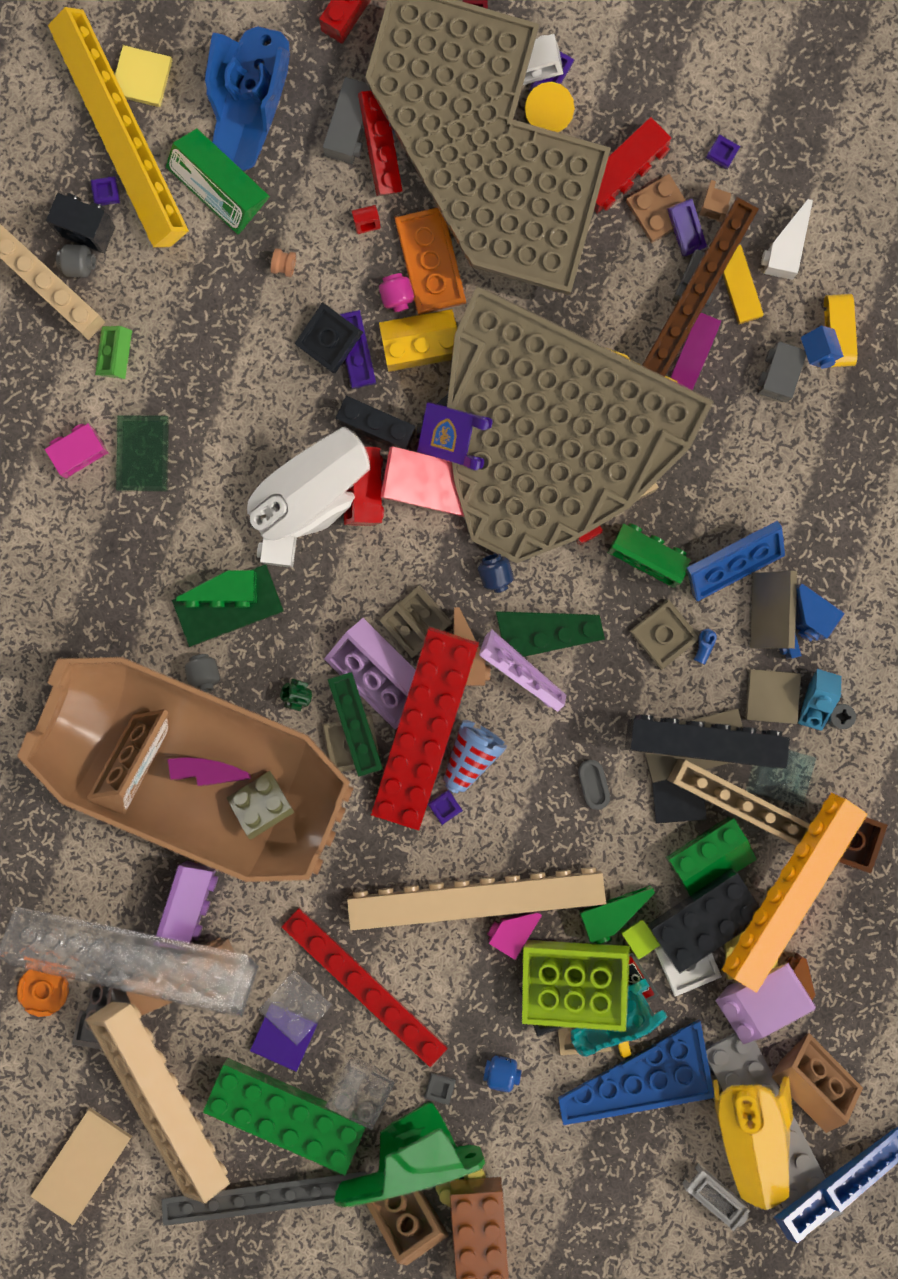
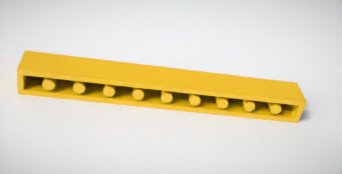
(117, 127)

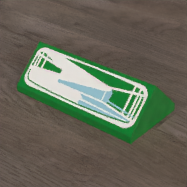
(216, 179)

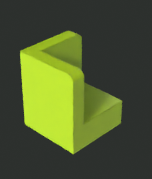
(640, 939)

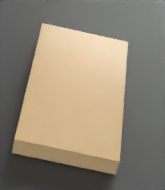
(81, 1166)

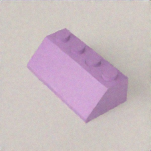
(378, 669)

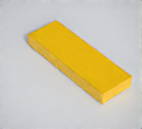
(741, 288)

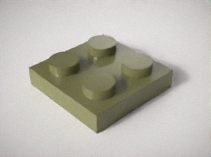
(260, 805)

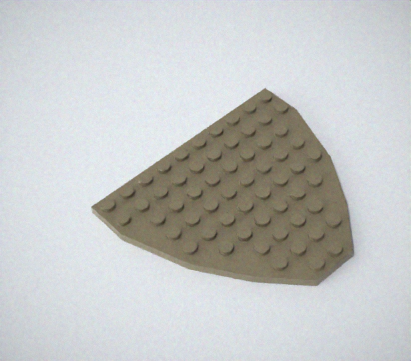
(569, 432)

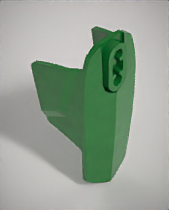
(412, 1157)

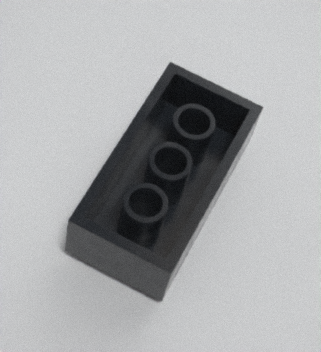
(705, 920)

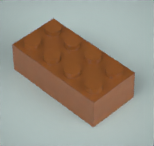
(479, 1228)

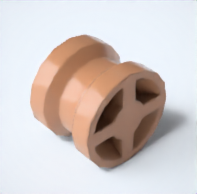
(283, 262)

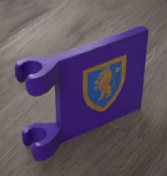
(448, 434)

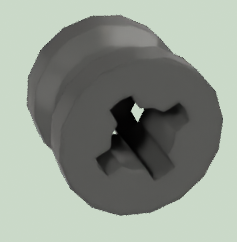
(837, 716)

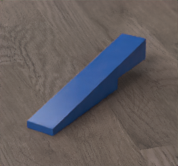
(839, 1188)

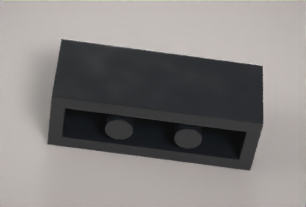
(375, 424)

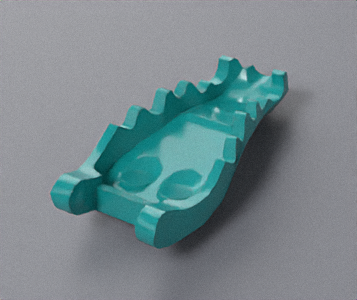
(639, 1023)

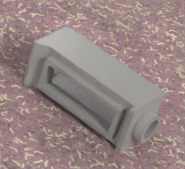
(717, 1198)

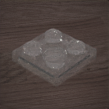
(295, 1008)

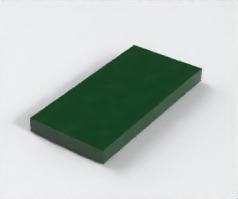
(207, 622)

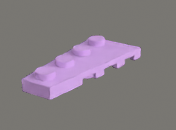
(515, 666)

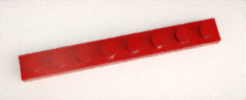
(364, 987)

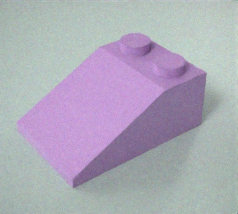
(771, 1008)

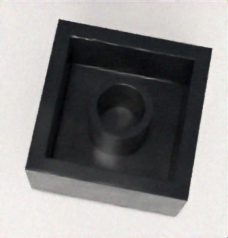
(81, 222)

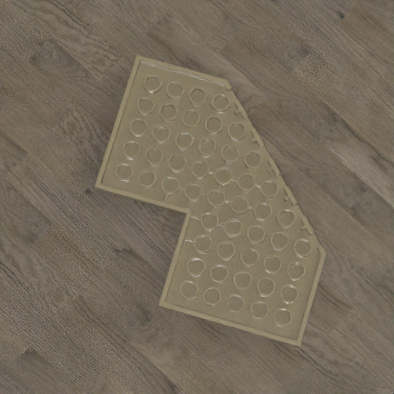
(503, 186)

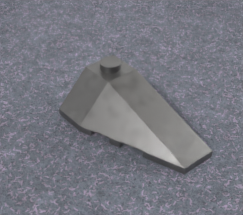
(99, 997)

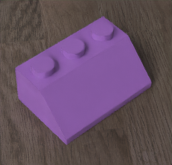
(187, 902)

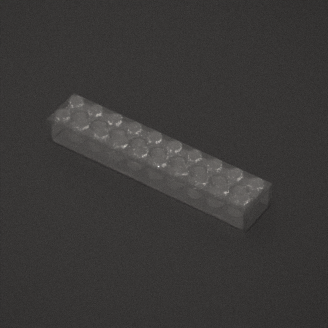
(129, 961)

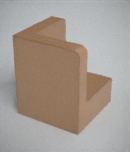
(715, 203)

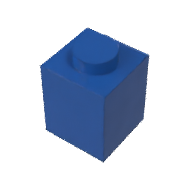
(822, 347)

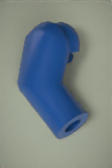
(706, 643)

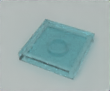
(789, 783)

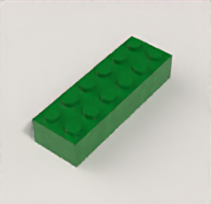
(283, 1116)

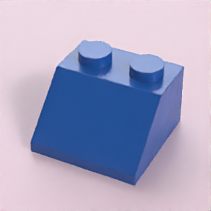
(815, 615)

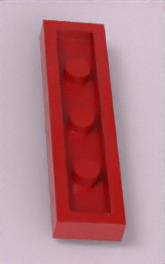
(380, 146)

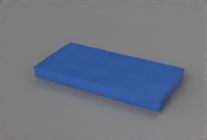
(736, 561)

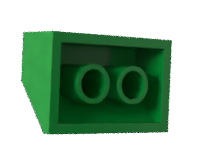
(650, 555)
(711, 855)

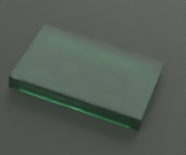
(142, 453)

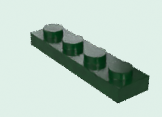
(355, 724)

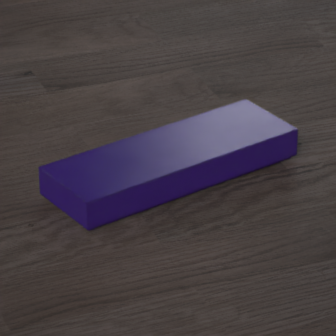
(359, 359)

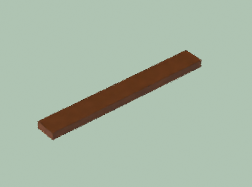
(700, 287)

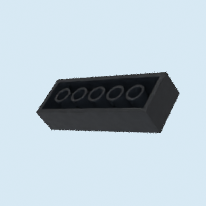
(706, 743)

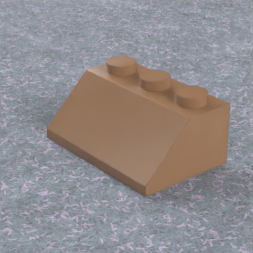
(819, 1083)

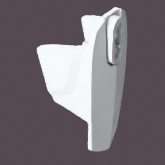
(309, 488)

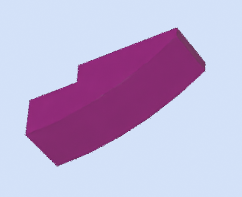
(695, 350)
(206, 771)

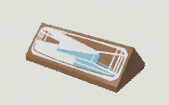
(130, 760)

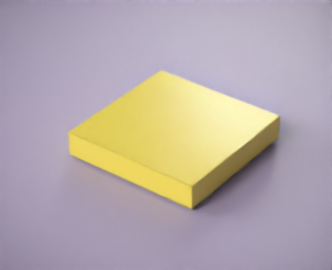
(143, 75)

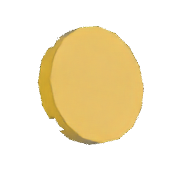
(549, 106)

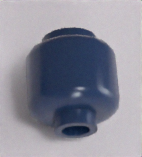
(495, 573)

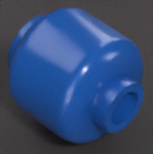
(502, 1074)

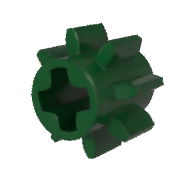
(296, 695)

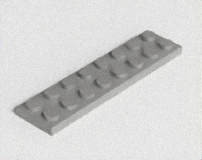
(745, 1065)

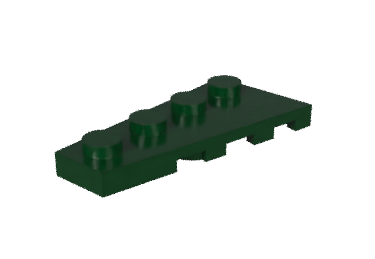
(547, 632)

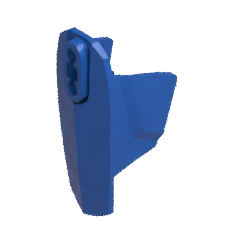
(242, 94)

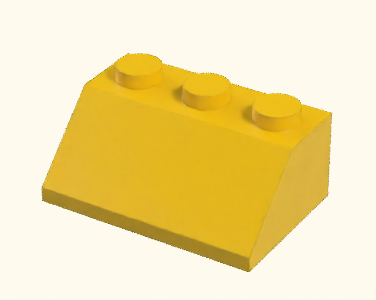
(418, 340)

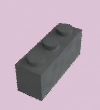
(346, 124)

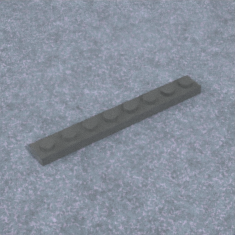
(254, 1200)

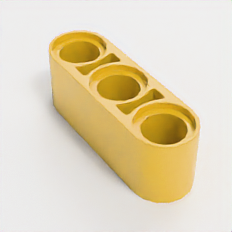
(841, 317)

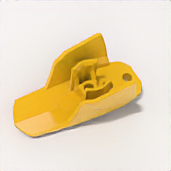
(757, 1146)

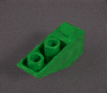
(228, 587)

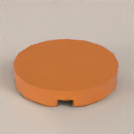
(51, 993)

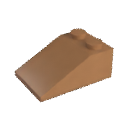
(479, 671)
(408, 1225)

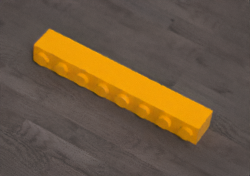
(794, 892)

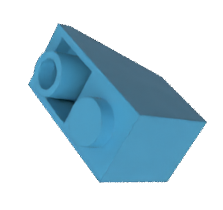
(820, 699)

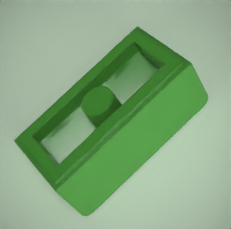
(113, 352)

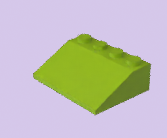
(575, 985)

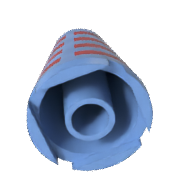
(471, 756)

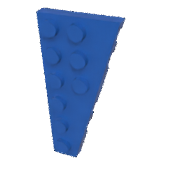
(657, 1077)

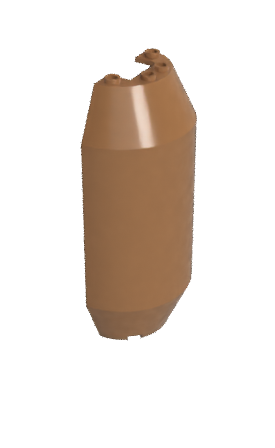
(90, 712)

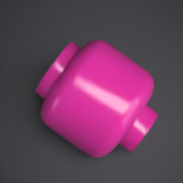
(396, 292)

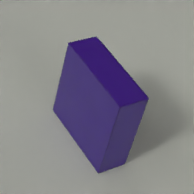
(723, 152)
(105, 191)
(445, 807)

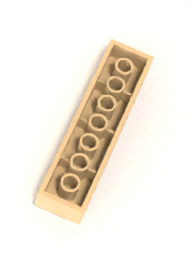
(158, 1100)

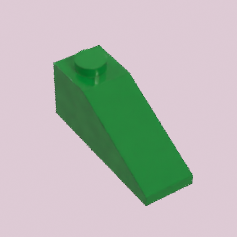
(607, 919)

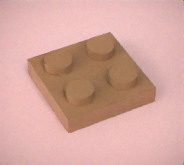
(651, 207)

